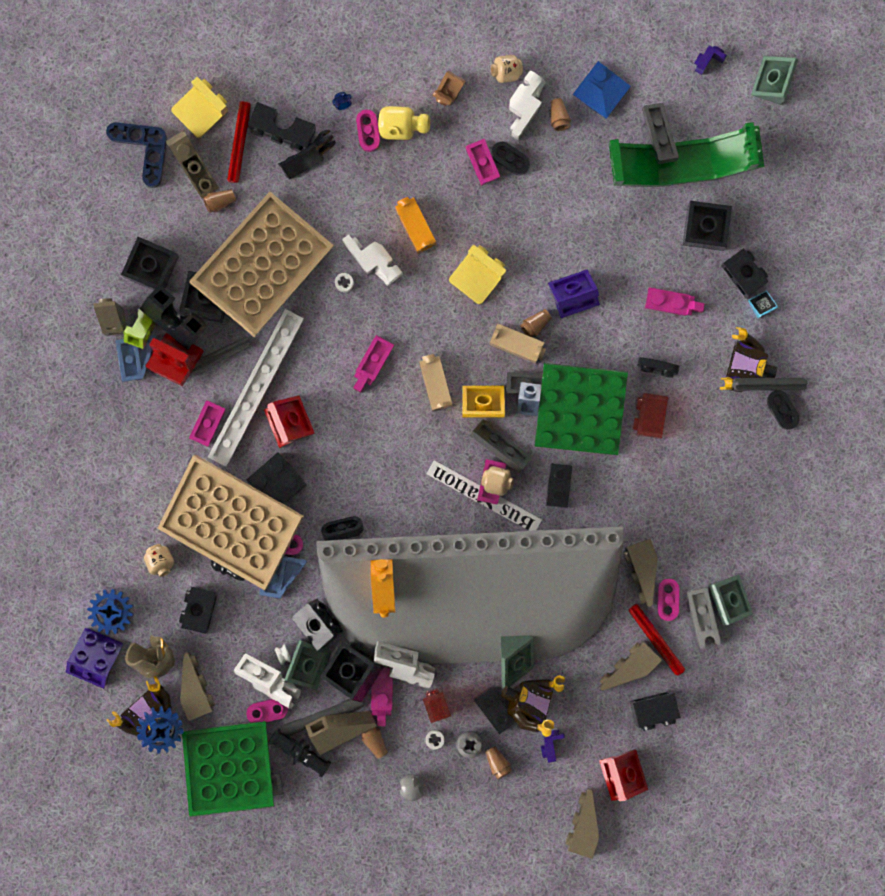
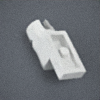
(525, 103)
(373, 258)
(404, 664)
(267, 680)

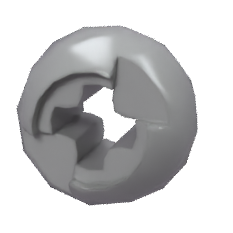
(478, 746)
(411, 787)

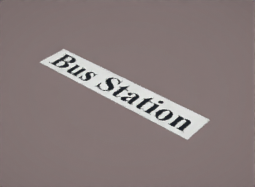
(471, 490)

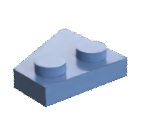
(133, 359)
(284, 576)

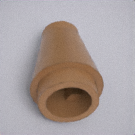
(559, 116)
(218, 200)
(534, 324)
(375, 742)
(498, 763)

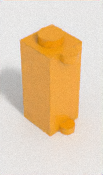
(415, 224)
(382, 587)

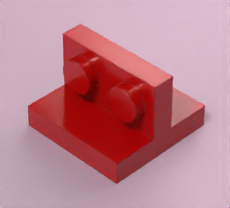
(172, 359)
(288, 420)
(623, 775)

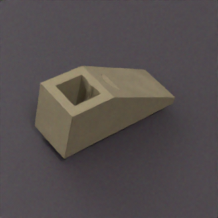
(192, 164)
(110, 317)
(644, 565)
(636, 665)
(193, 692)
(337, 729)
(585, 832)

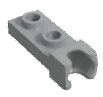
(703, 616)

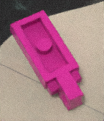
(672, 302)
(372, 362)
(382, 696)

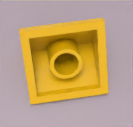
(483, 402)

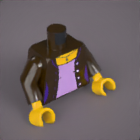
(747, 360)
(153, 698)
(531, 703)

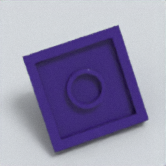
(574, 293)

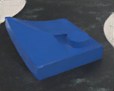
(601, 90)

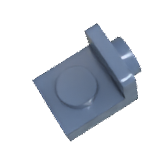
(528, 399)

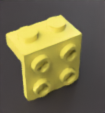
(200, 108)
(478, 274)

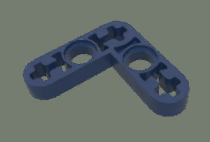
(151, 146)

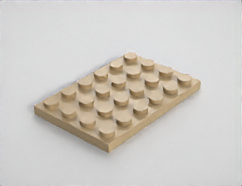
(261, 264)
(230, 522)

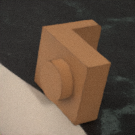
(448, 89)

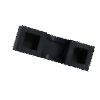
(263, 123)
(160, 309)

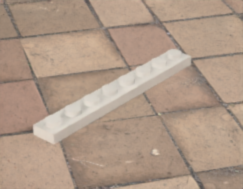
(256, 388)

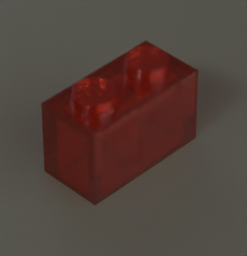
(651, 415)
(436, 705)

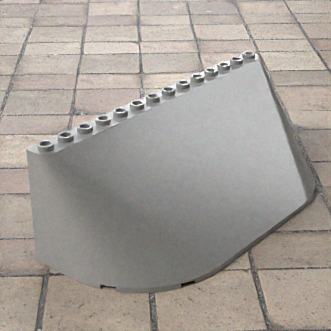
(473, 588)

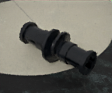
(299, 752)

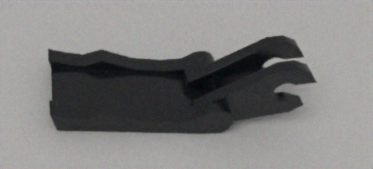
(308, 157)

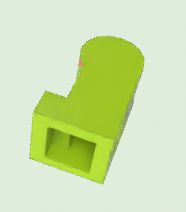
(140, 332)

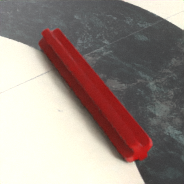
(239, 142)
(656, 639)

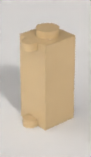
(517, 344)
(435, 382)

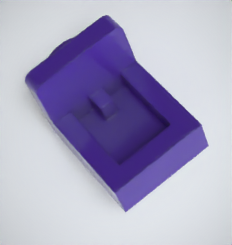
(703, 59)
(548, 748)

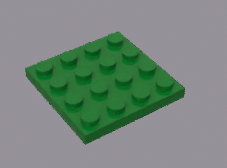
(581, 409)
(227, 769)

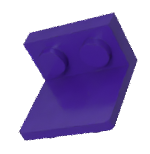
(93, 657)

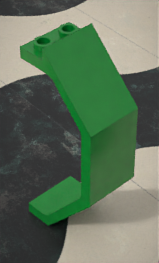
(697, 161)

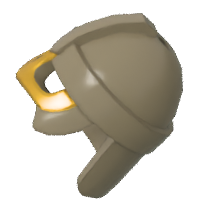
(153, 661)

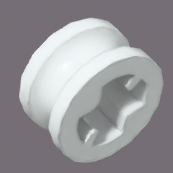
(347, 277)
(283, 654)
(438, 734)

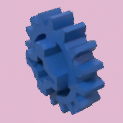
(109, 621)
(164, 738)

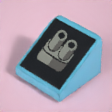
(762, 304)

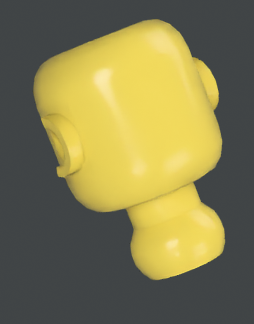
(400, 123)

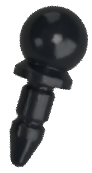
(217, 567)

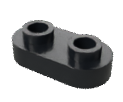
(511, 157)
(667, 369)
(785, 408)
(342, 528)

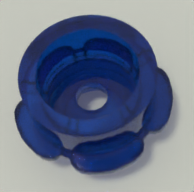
(342, 101)

